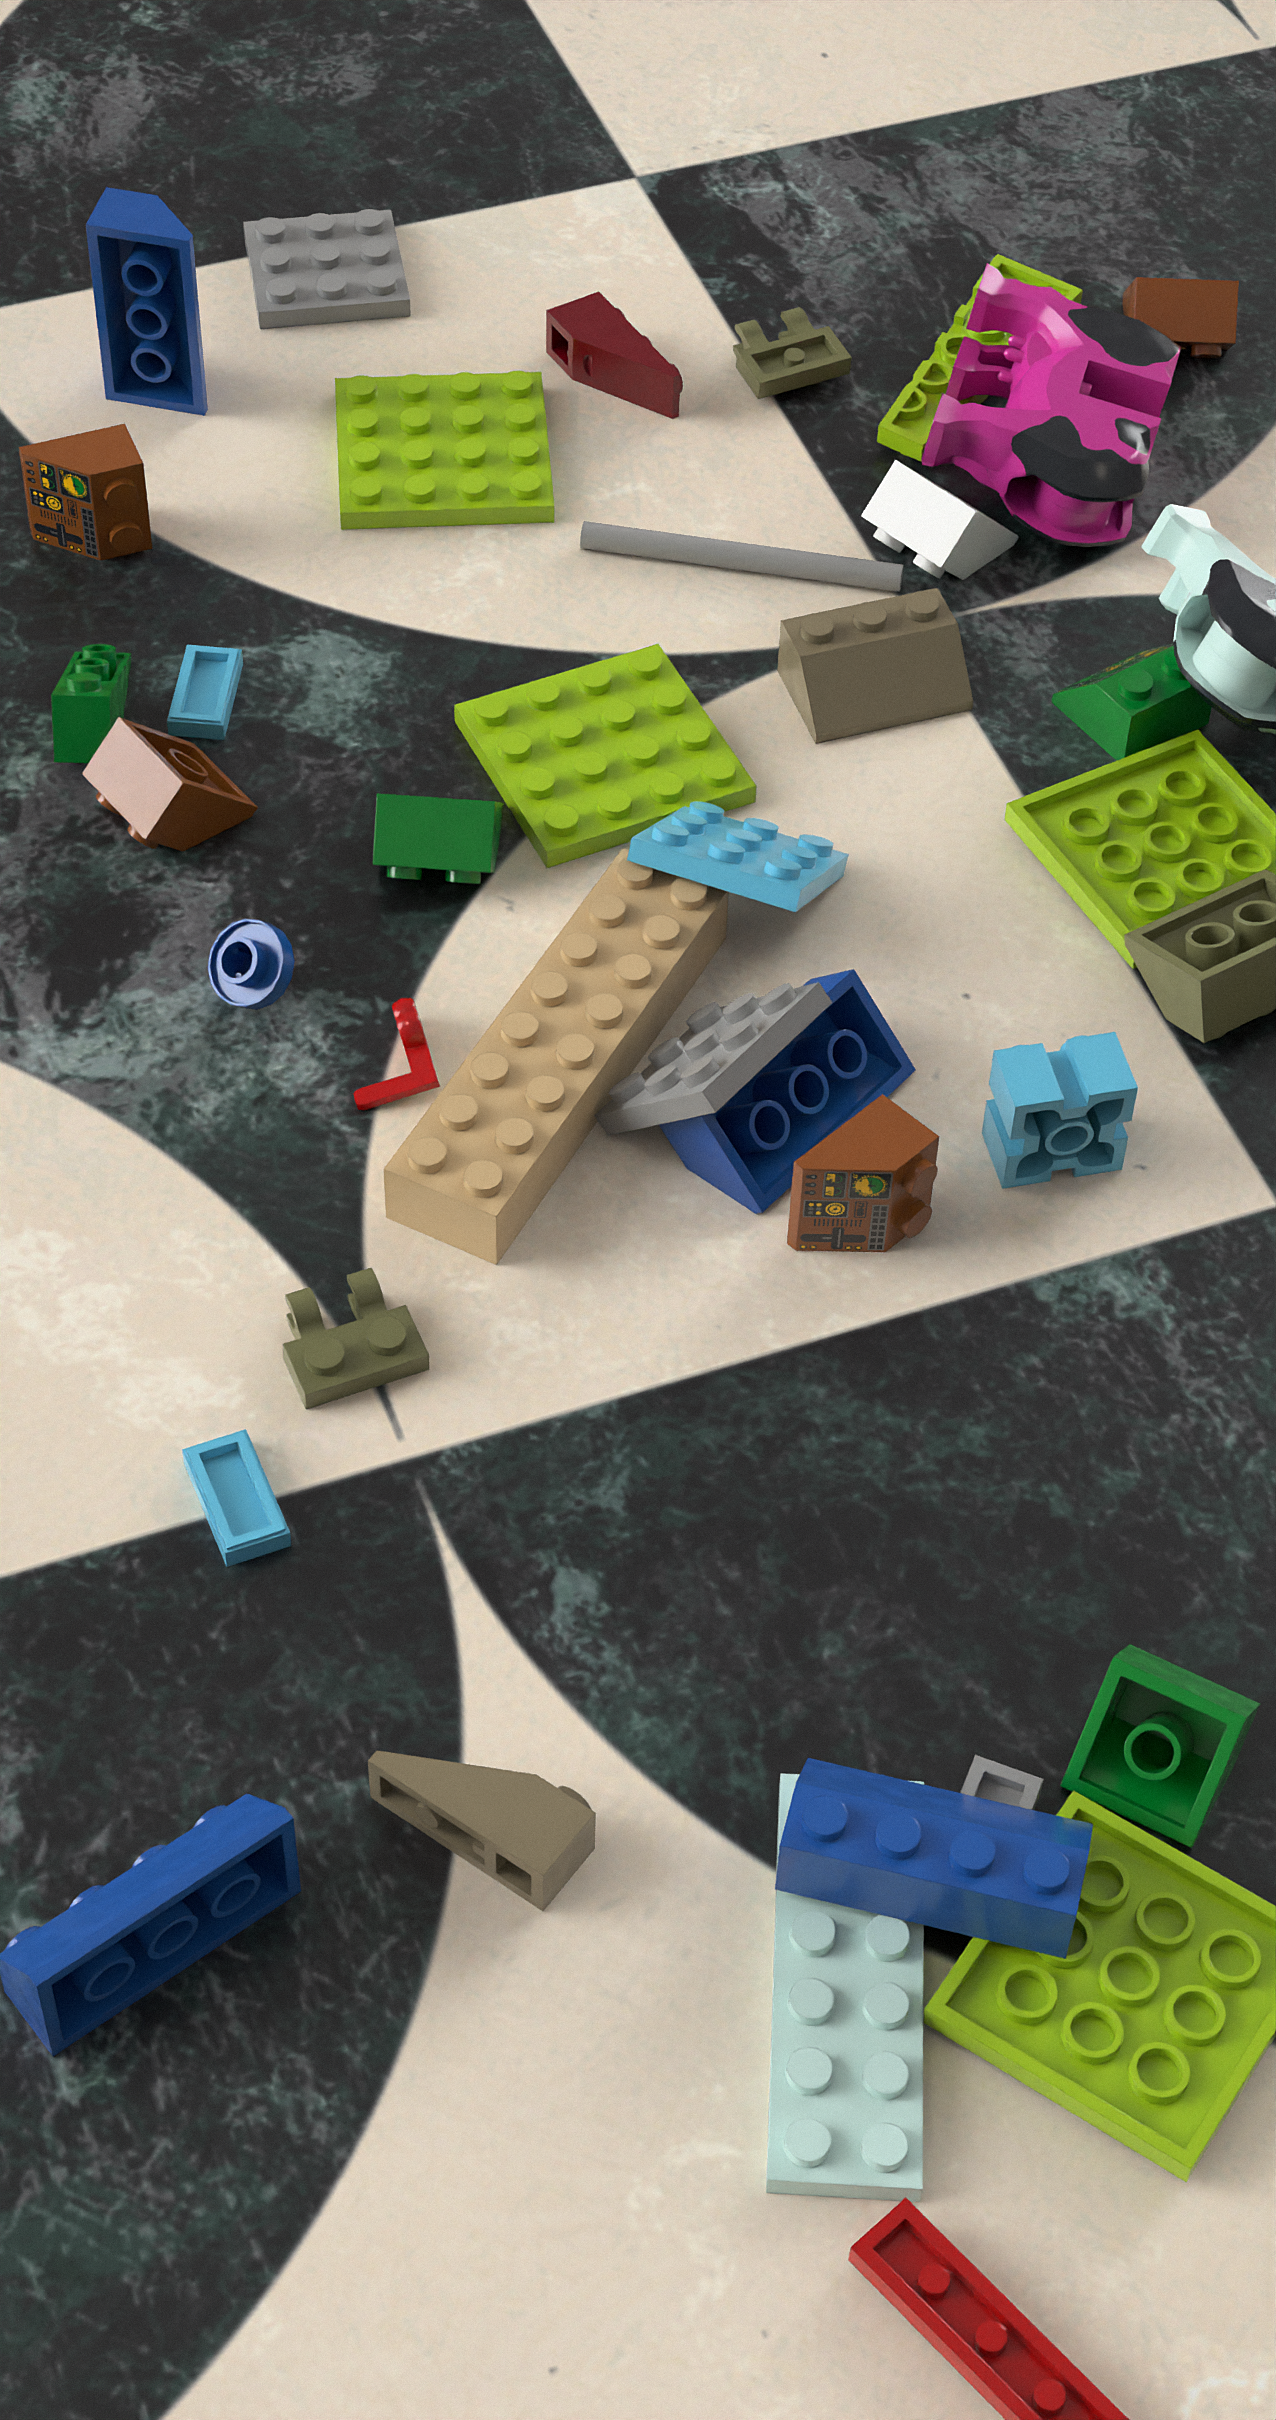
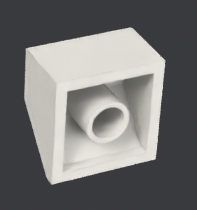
(934, 524)

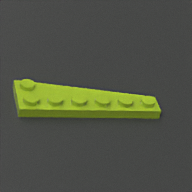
(912, 414)

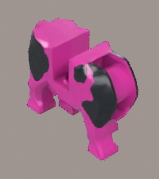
(1076, 414)

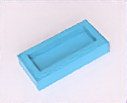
(205, 692)
(236, 1498)

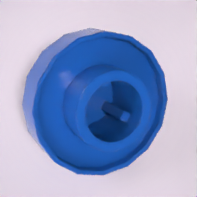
(251, 964)

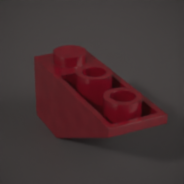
(608, 354)

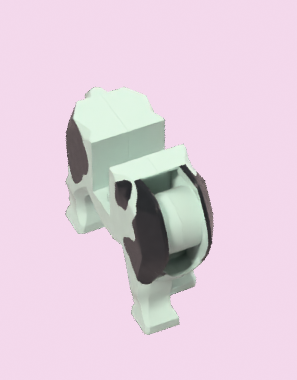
(1222, 618)

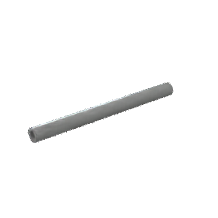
(741, 556)

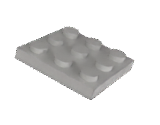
(326, 269)
(712, 1058)

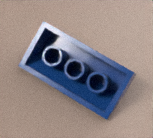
(146, 303)
(796, 1099)
(934, 1857)
(152, 1920)

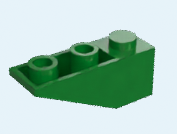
(88, 701)

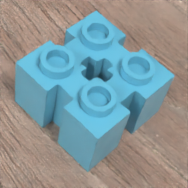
(1058, 1109)

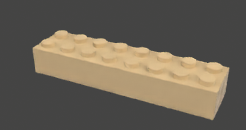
(552, 1057)

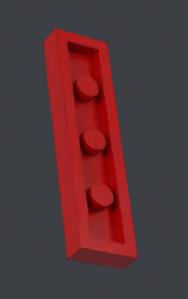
(973, 2322)

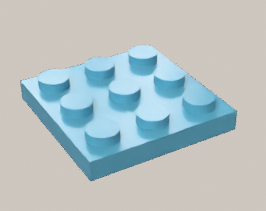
(739, 856)

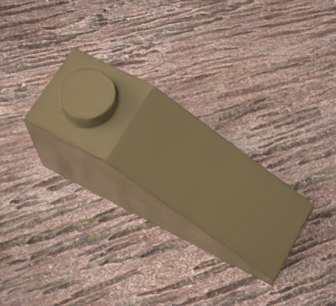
(492, 1817)

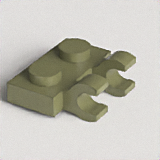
(793, 361)
(355, 1355)

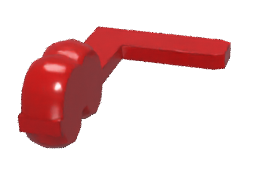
(422, 1074)

